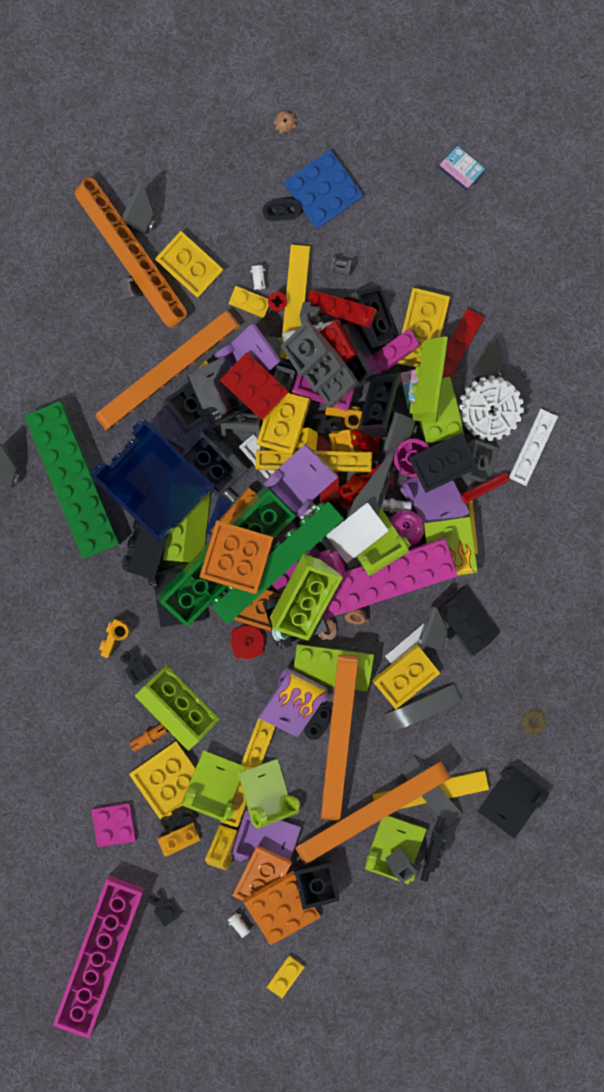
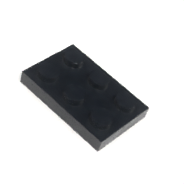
(443, 462)

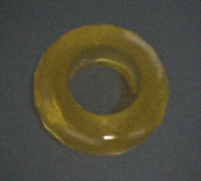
(527, 716)

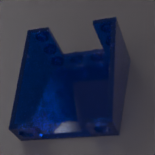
(153, 481)

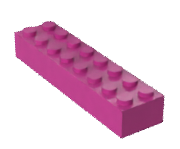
(417, 569)
(98, 956)

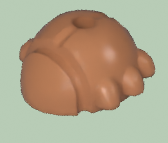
(285, 126)
(356, 616)
(332, 630)

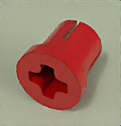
(272, 298)

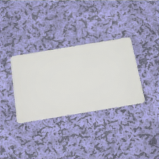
(357, 533)

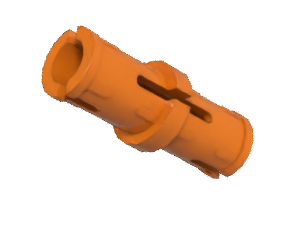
(148, 737)

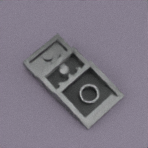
(319, 364)

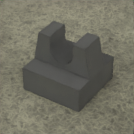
(130, 289)
(309, 313)

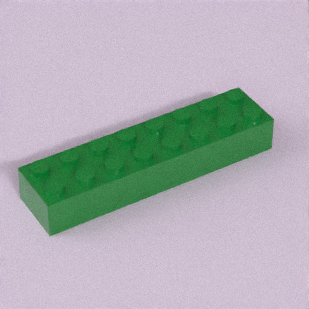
(72, 480)
(281, 559)
(188, 593)

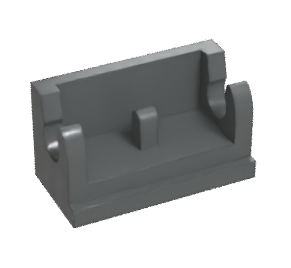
(243, 423)

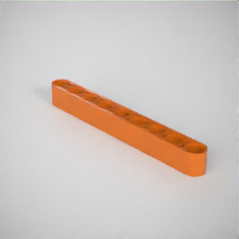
(130, 252)
(166, 370)
(339, 736)
(373, 812)

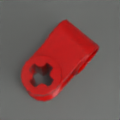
(351, 490)
(331, 493)

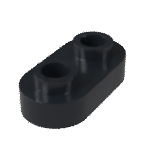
(281, 208)
(319, 722)

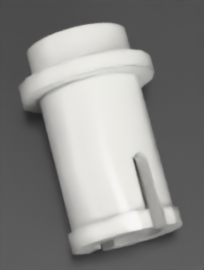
(258, 277)
(238, 924)

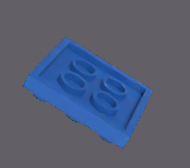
(323, 189)

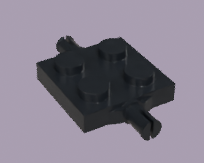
(436, 843)

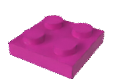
(113, 825)

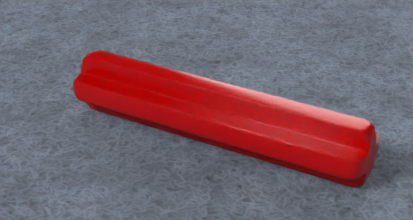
(485, 487)

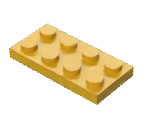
(425, 319)

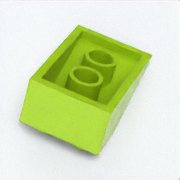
(448, 416)

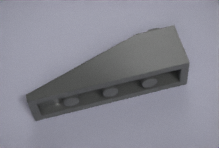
(376, 488)

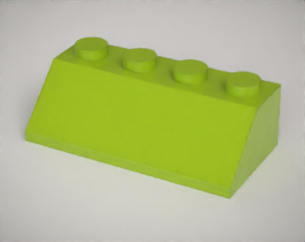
(429, 380)
(189, 535)
(305, 598)
(321, 665)
(177, 707)

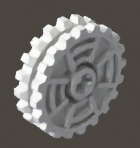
(503, 413)

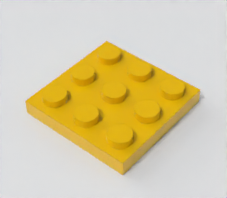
(165, 779)

